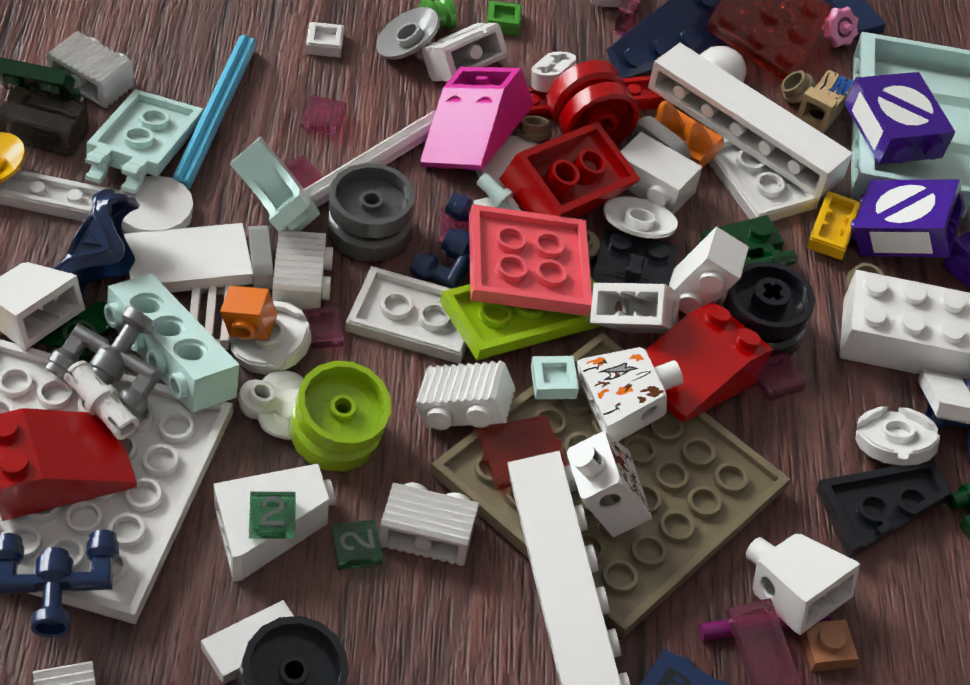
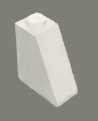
(233, 507)

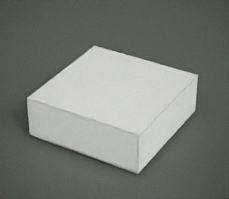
(325, 39)

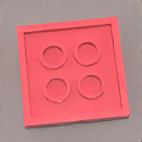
(529, 260)

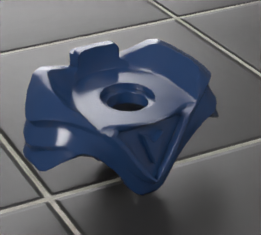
(99, 244)

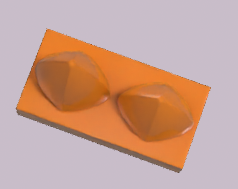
(700, 140)

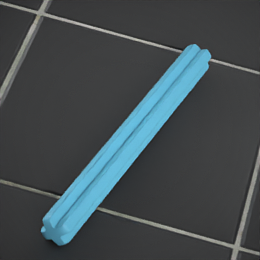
(214, 111)

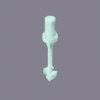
(501, 197)

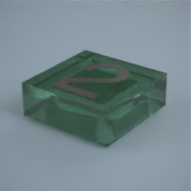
(272, 515)
(356, 544)

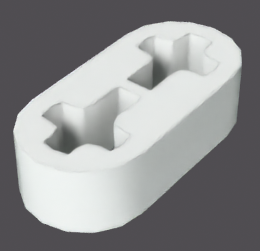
(550, 68)

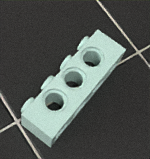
(188, 355)

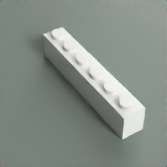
(750, 120)
(564, 571)

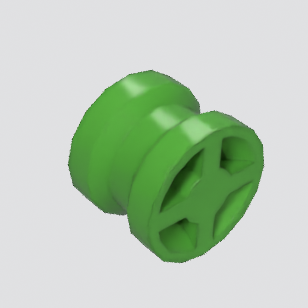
(446, 11)

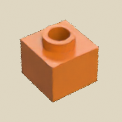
(248, 313)

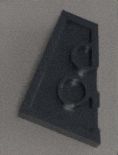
(880, 502)

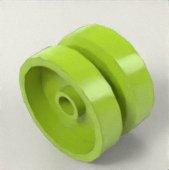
(339, 415)

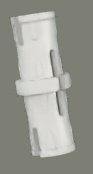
(101, 400)

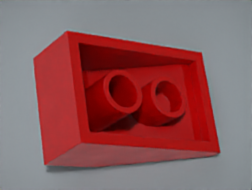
(569, 174)
(714, 356)
(58, 460)

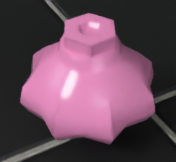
(840, 27)

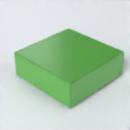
(506, 15)

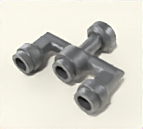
(111, 361)

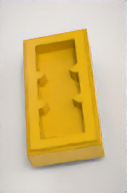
(833, 225)

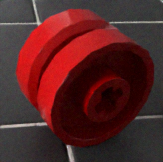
(592, 94)

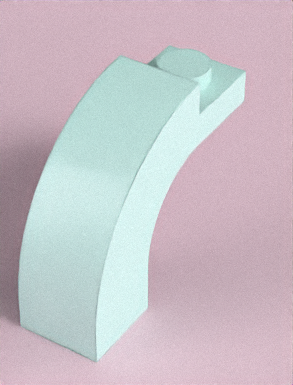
(275, 187)

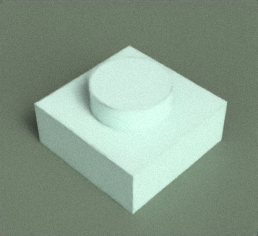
(554, 377)

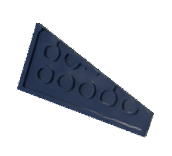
(662, 30)

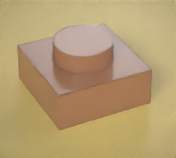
(829, 646)

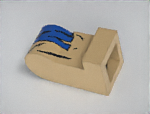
(827, 97)

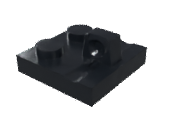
(634, 259)

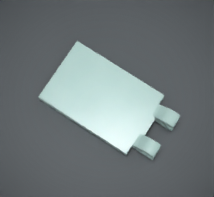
(140, 138)

